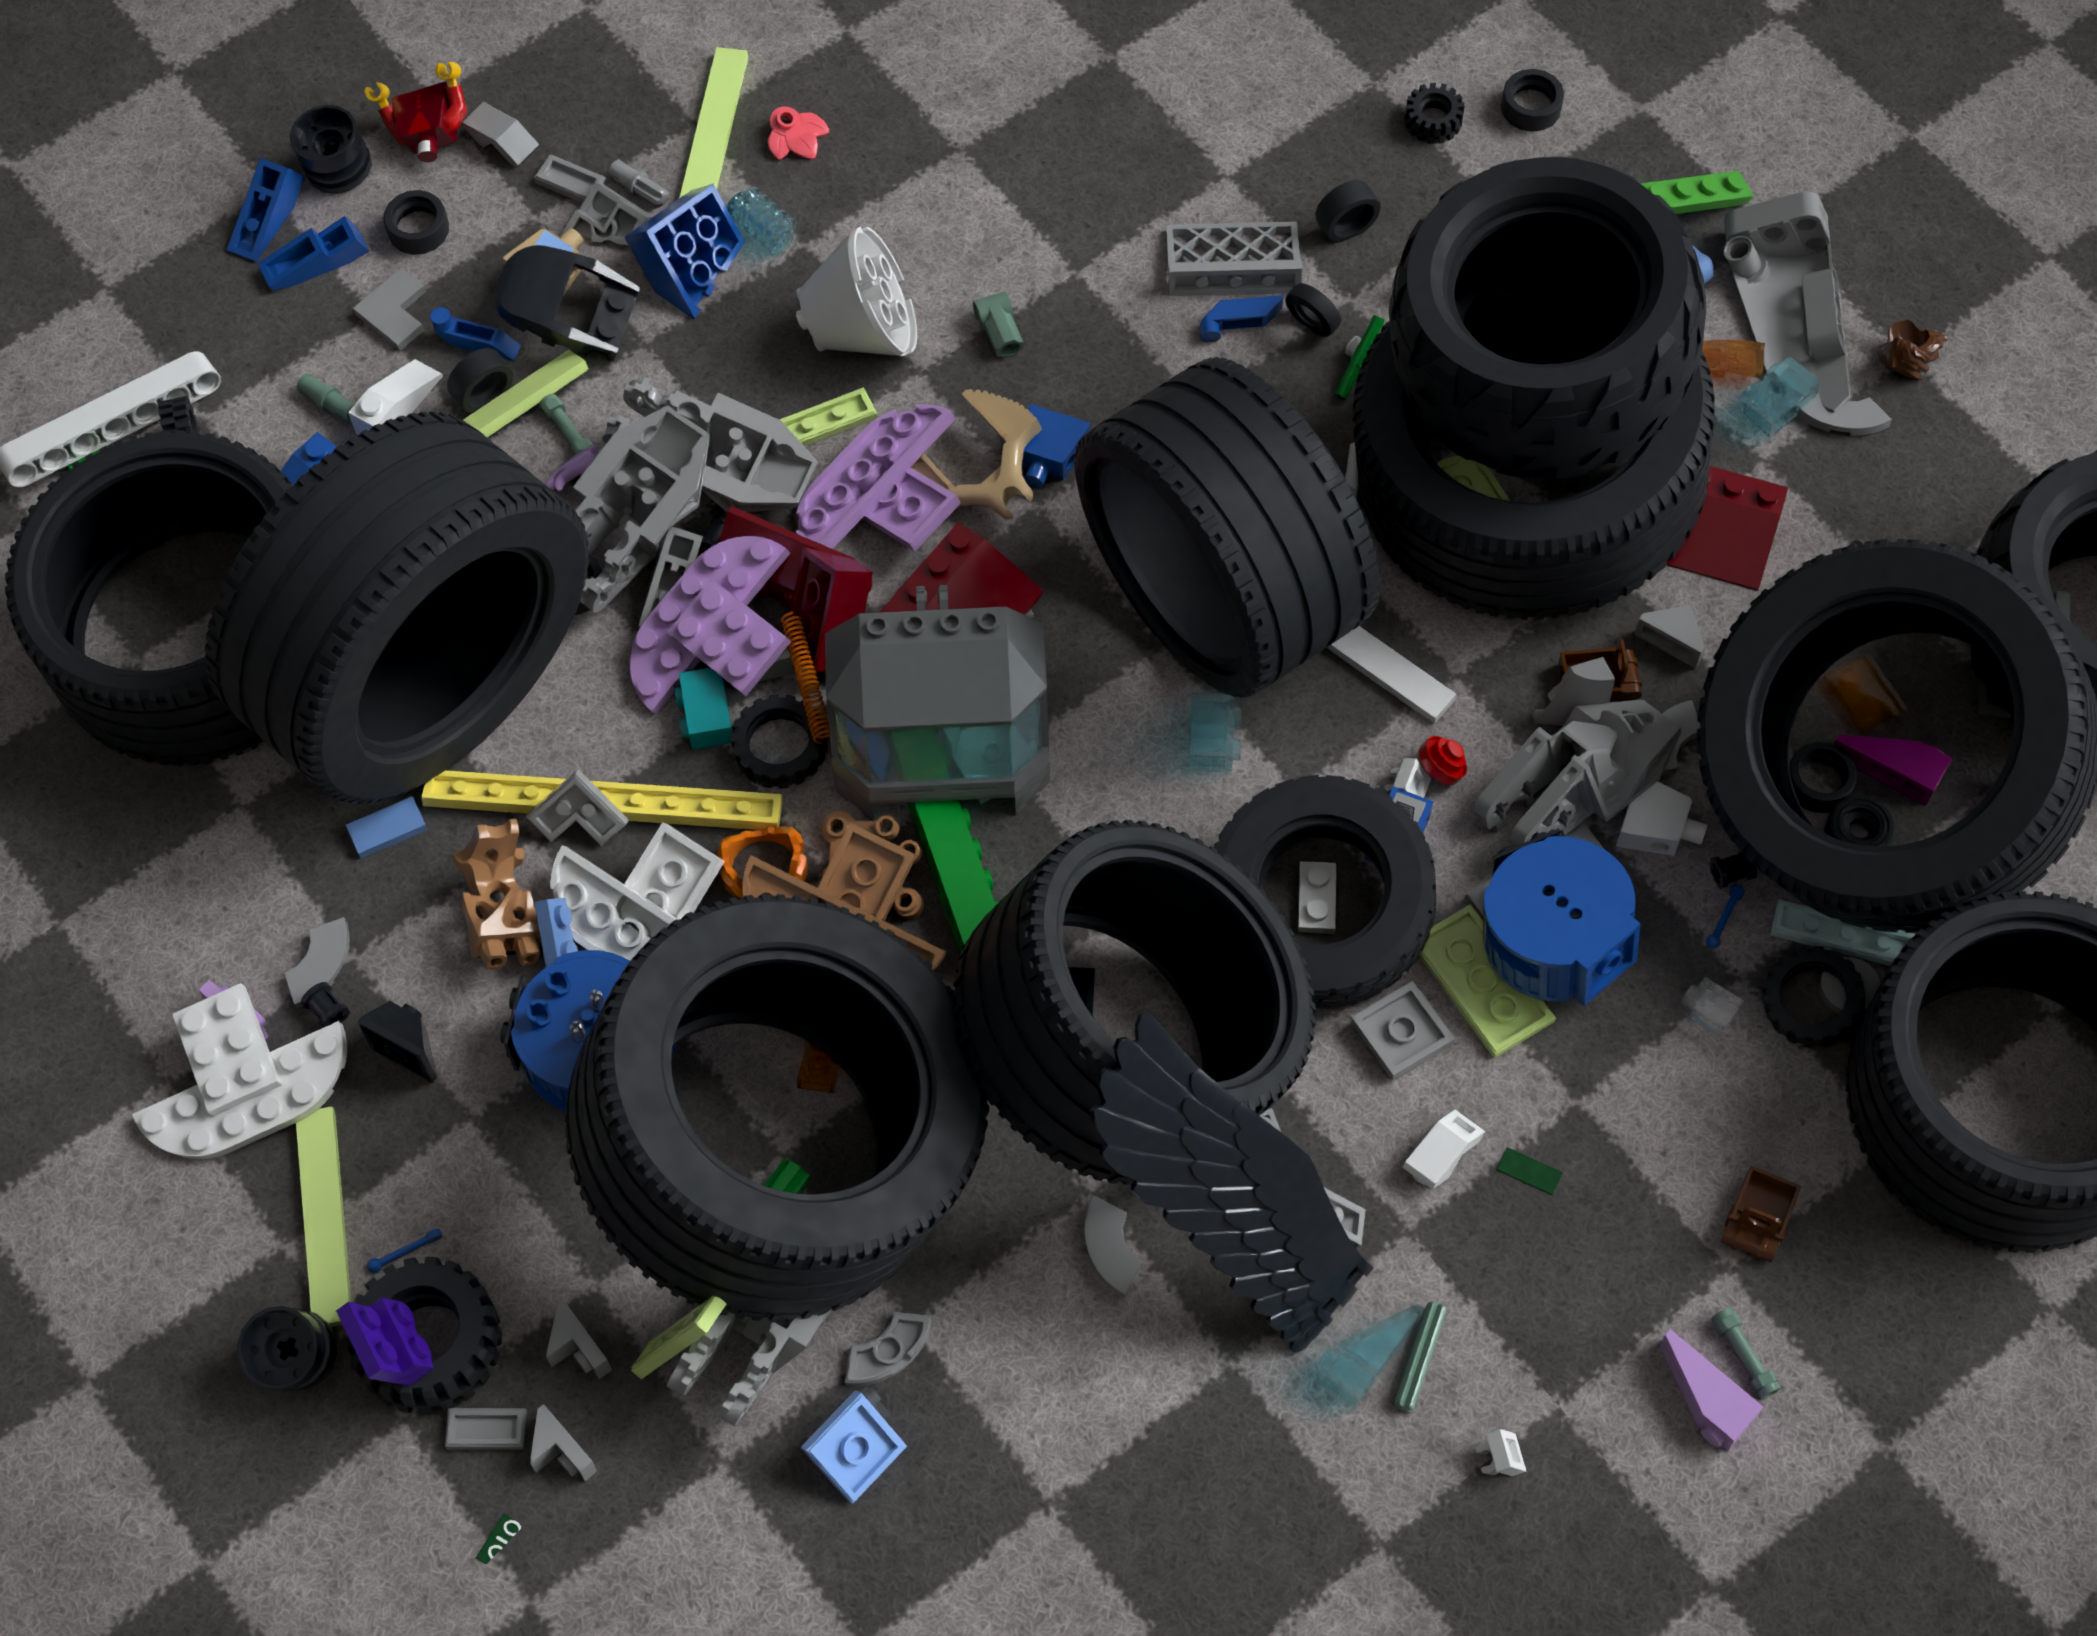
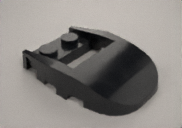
(533, 289)

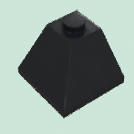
(400, 1037)

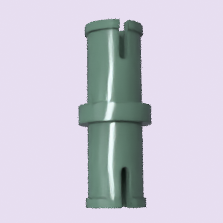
(326, 397)

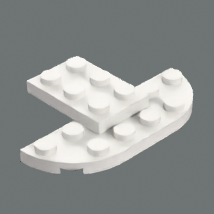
(626, 916)
(240, 1084)

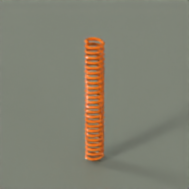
(799, 674)

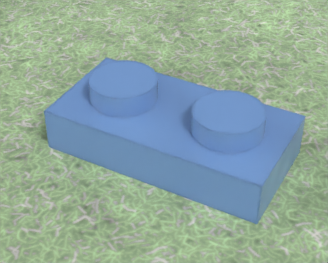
(555, 929)

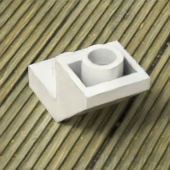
(1442, 1149)

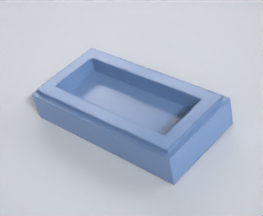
(386, 827)

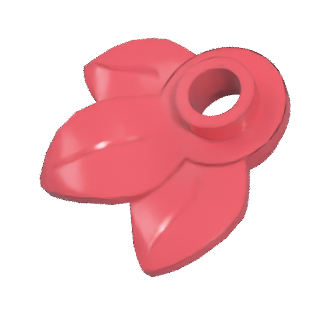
(798, 136)

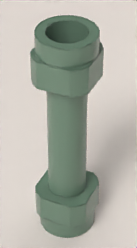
(555, 410)
(1763, 1382)

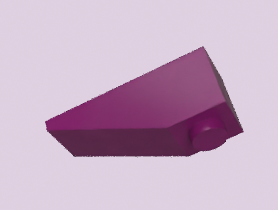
(1899, 764)

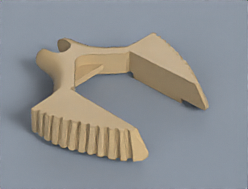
(1017, 429)

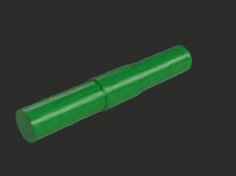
(1352, 371)

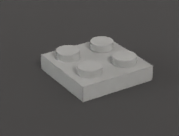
(1402, 1030)

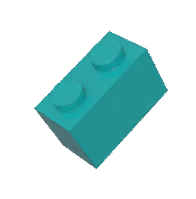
(705, 707)

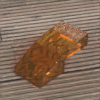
(1734, 357)

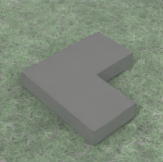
(386, 308)
(581, 802)

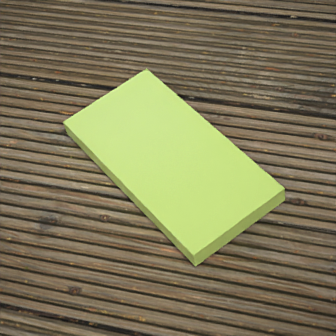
(1488, 1004)

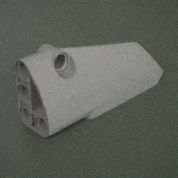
(1790, 287)

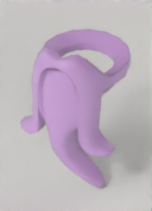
(572, 468)

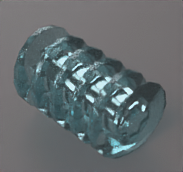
(762, 219)

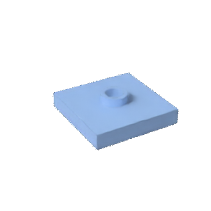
(853, 1446)

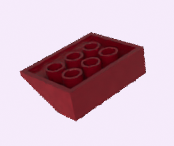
(1733, 529)
(974, 576)

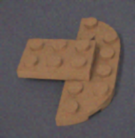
(860, 877)

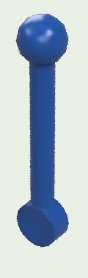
(1736, 893)
(374, 1265)

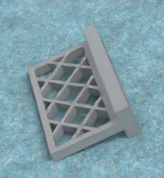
(1233, 274)

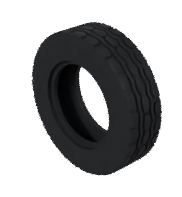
(1381, 830)

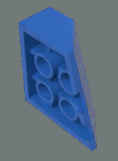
(687, 247)

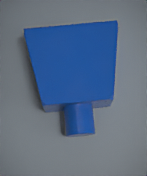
(1053, 447)

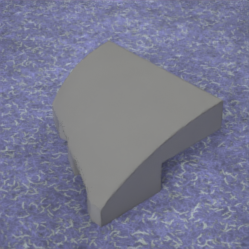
(606, 216)
(1580, 685)

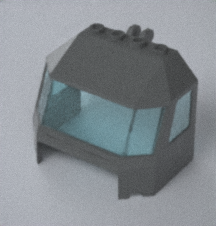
(937, 705)

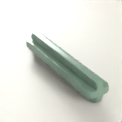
(1420, 1357)

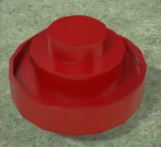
(1443, 760)

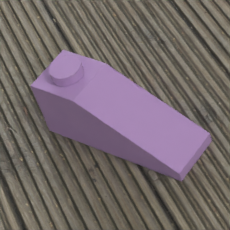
(1713, 1398)

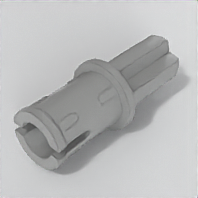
(637, 182)

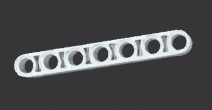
(105, 419)

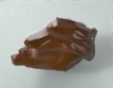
(1910, 349)

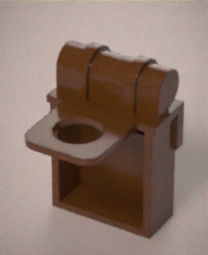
(1620, 662)
(1760, 1214)

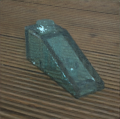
(1363, 1357)

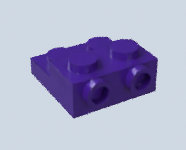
(386, 1341)

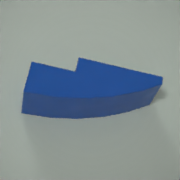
(313, 254)

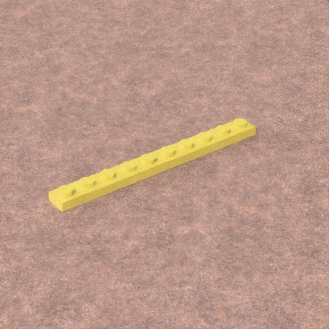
(635, 801)

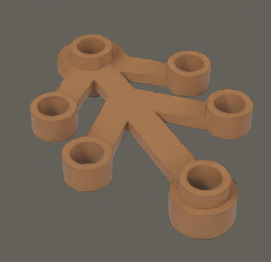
(875, 827)

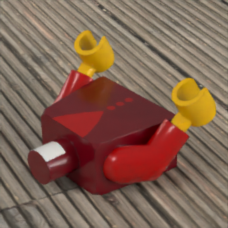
(426, 116)

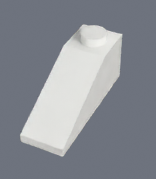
(394, 396)

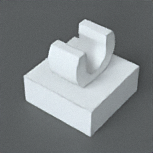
(1410, 778)
(1505, 1453)

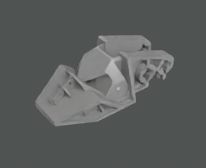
(753, 457)
(653, 476)
(1614, 758)
(779, 1345)

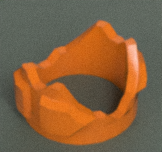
(734, 844)

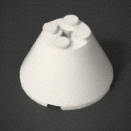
(858, 300)

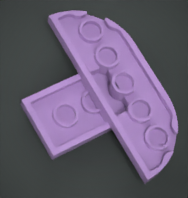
(877, 484)
(710, 622)

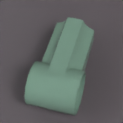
(998, 321)

